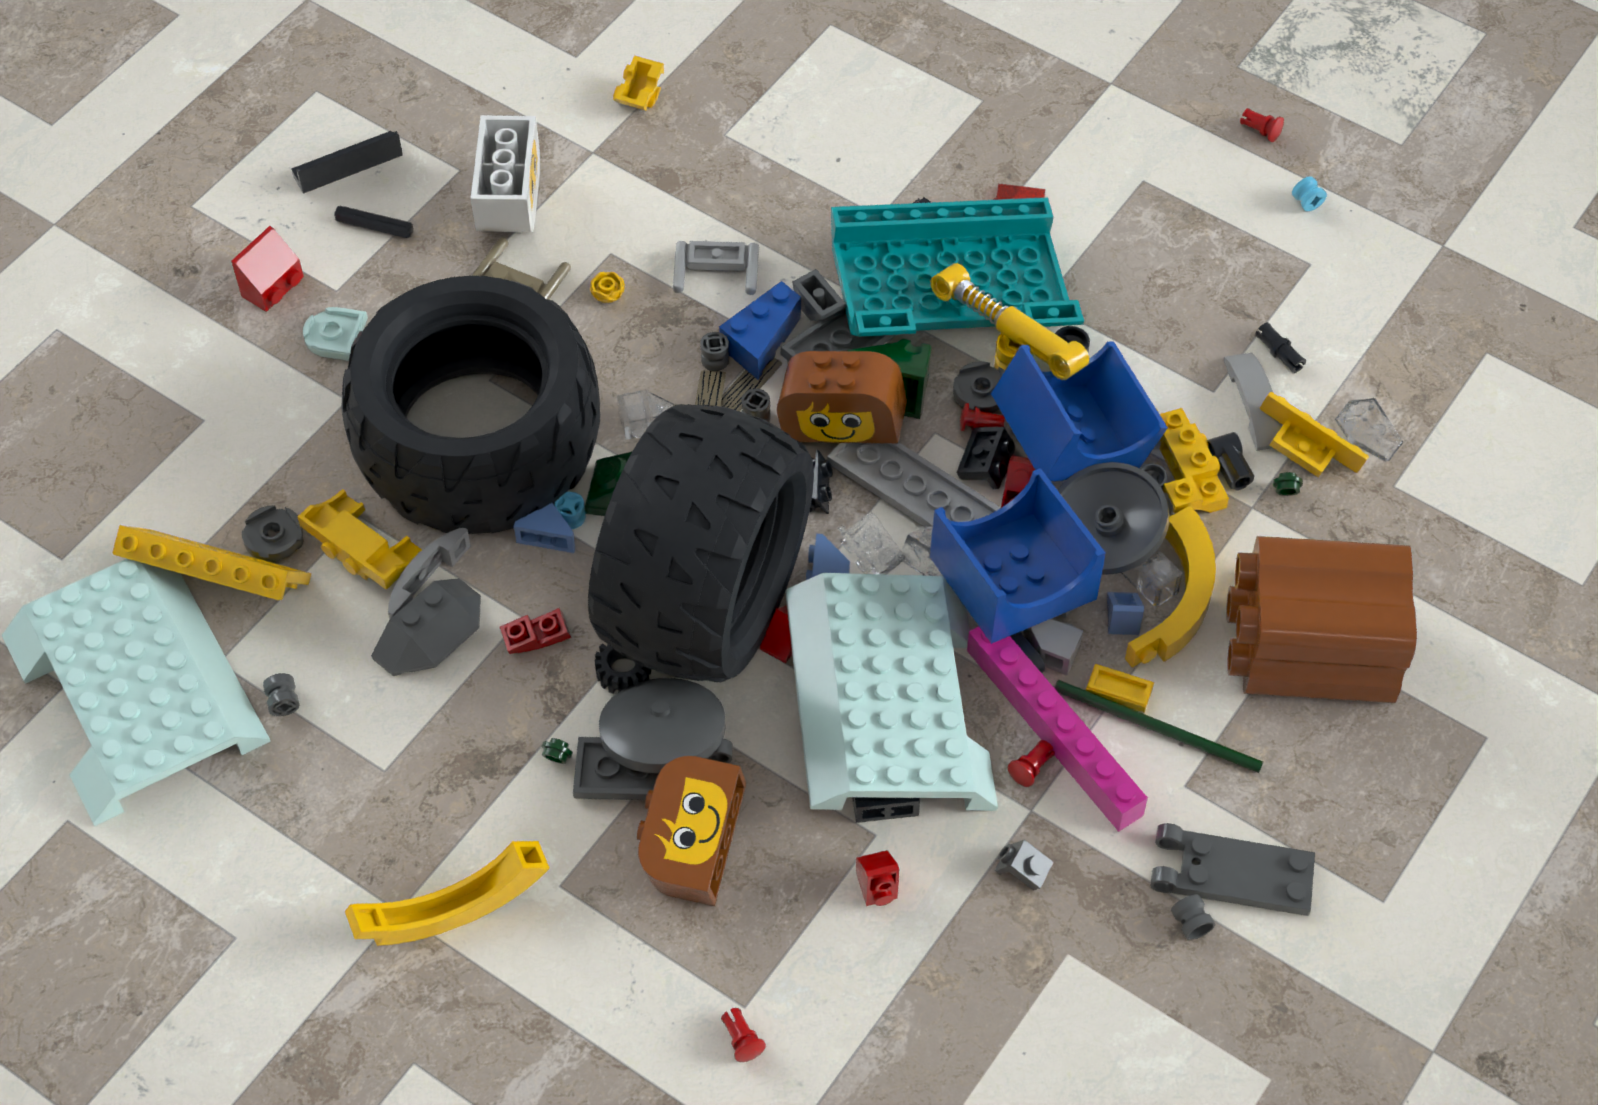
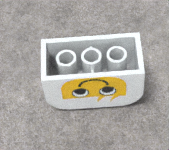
(506, 174)

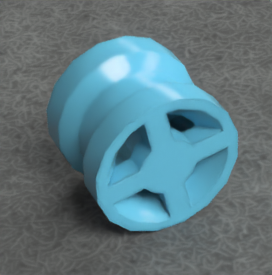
(1309, 193)
(575, 504)

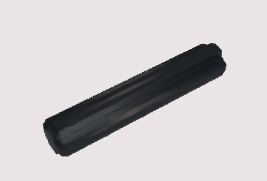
(373, 221)

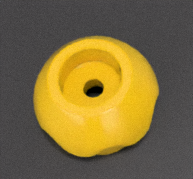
(607, 287)

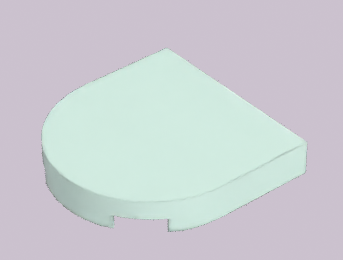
(333, 331)

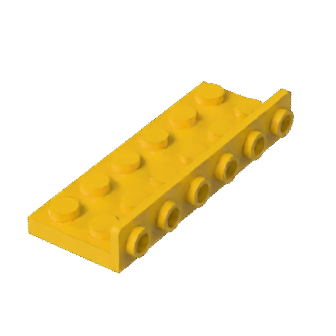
(207, 562)

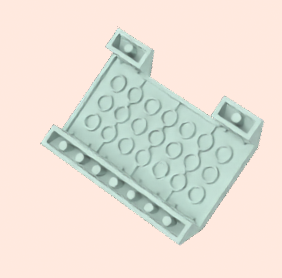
(137, 676)
(883, 690)

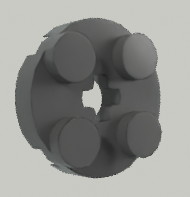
(966, 386)
(277, 547)

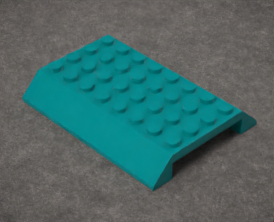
(895, 249)

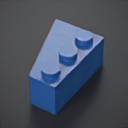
(762, 327)

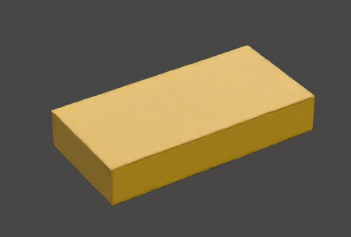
(1120, 687)

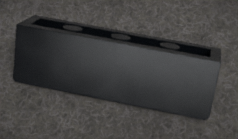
(347, 161)

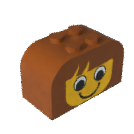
(842, 398)
(690, 827)

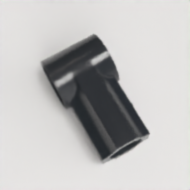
(1231, 460)

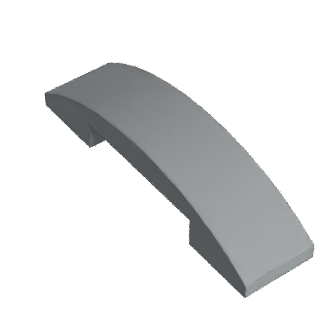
(1253, 388)
(445, 549)

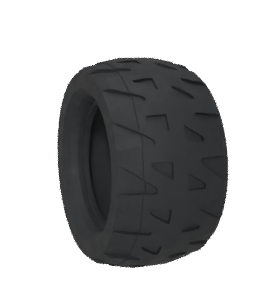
(458, 331)
(700, 541)

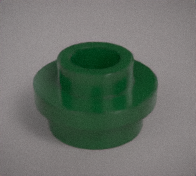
(1288, 484)
(556, 750)

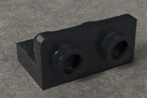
(987, 455)

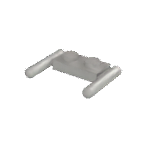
(716, 256)

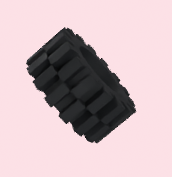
(614, 679)

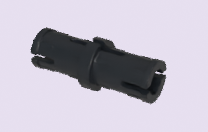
(1280, 347)

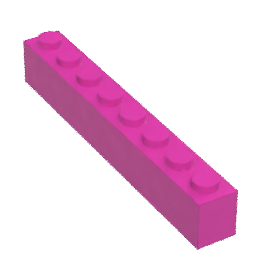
(1061, 727)

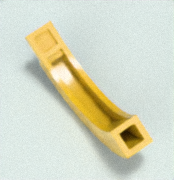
(1197, 557)
(452, 906)

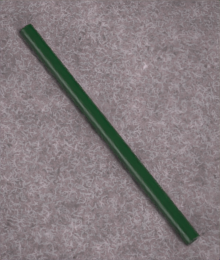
(1159, 726)

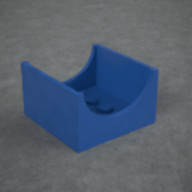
(1079, 420)
(1019, 561)

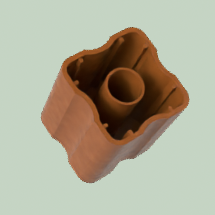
(1322, 619)

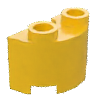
(641, 83)

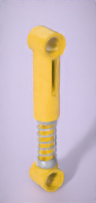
(1062, 357)

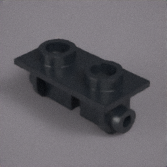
(821, 490)

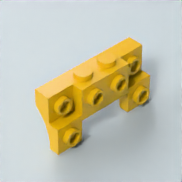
(1191, 466)
(354, 542)

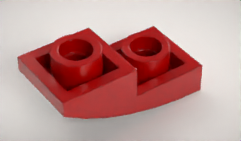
(534, 634)

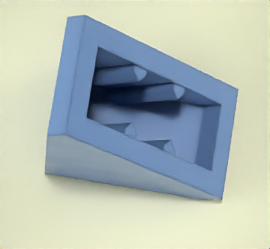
(546, 530)
(1124, 613)

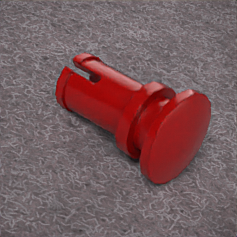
(1265, 124)
(977, 418)
(1028, 766)
(744, 1040)

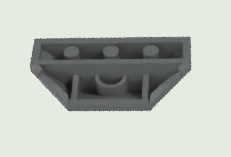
(429, 627)

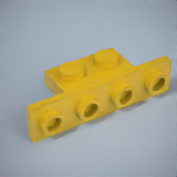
(1307, 440)

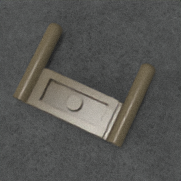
(491, 268)

